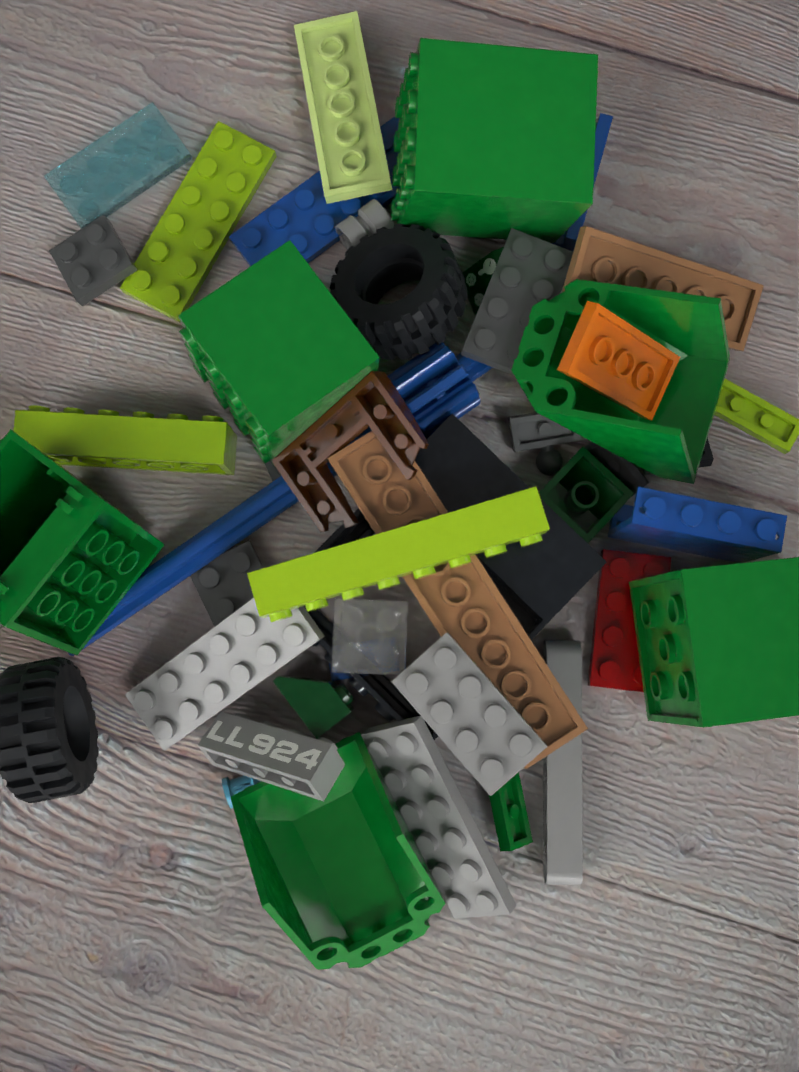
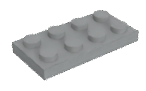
(469, 714)

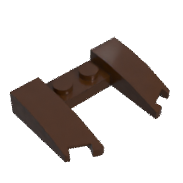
(368, 404)

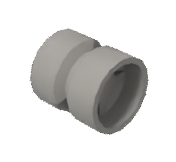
(369, 219)

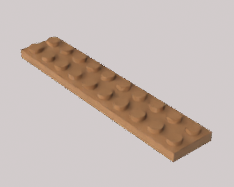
(462, 597)

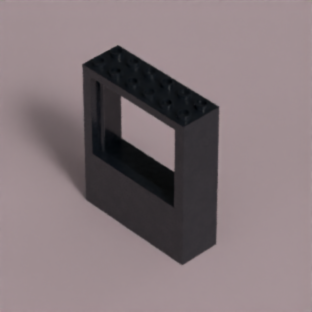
(530, 578)

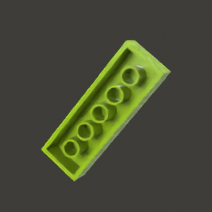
(130, 441)

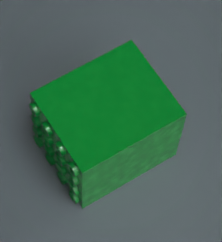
(495, 139)
(719, 642)

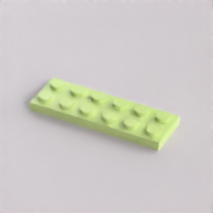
(342, 108)

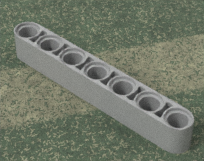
(564, 777)

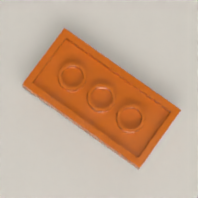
(618, 361)

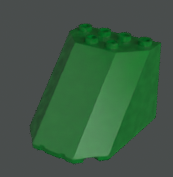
(680, 322)
(338, 869)

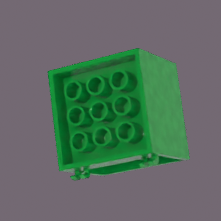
(276, 349)
(61, 550)

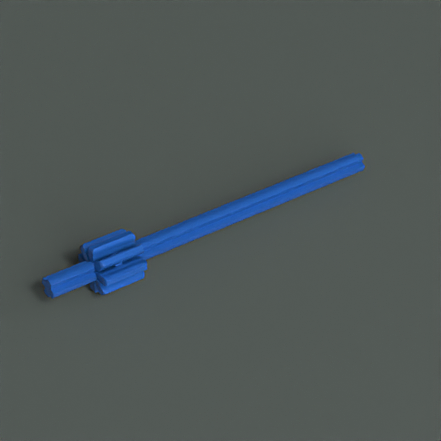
(431, 387)

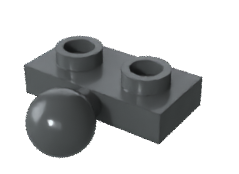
(537, 431)

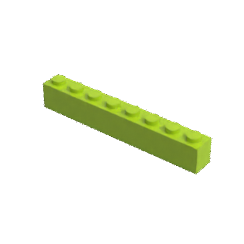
(398, 553)

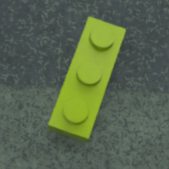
(757, 417)

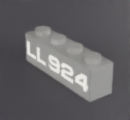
(273, 754)

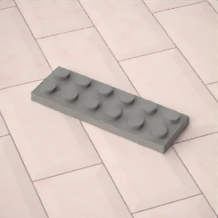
(219, 670)
(438, 818)

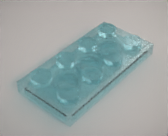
(118, 166)

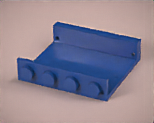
(699, 526)

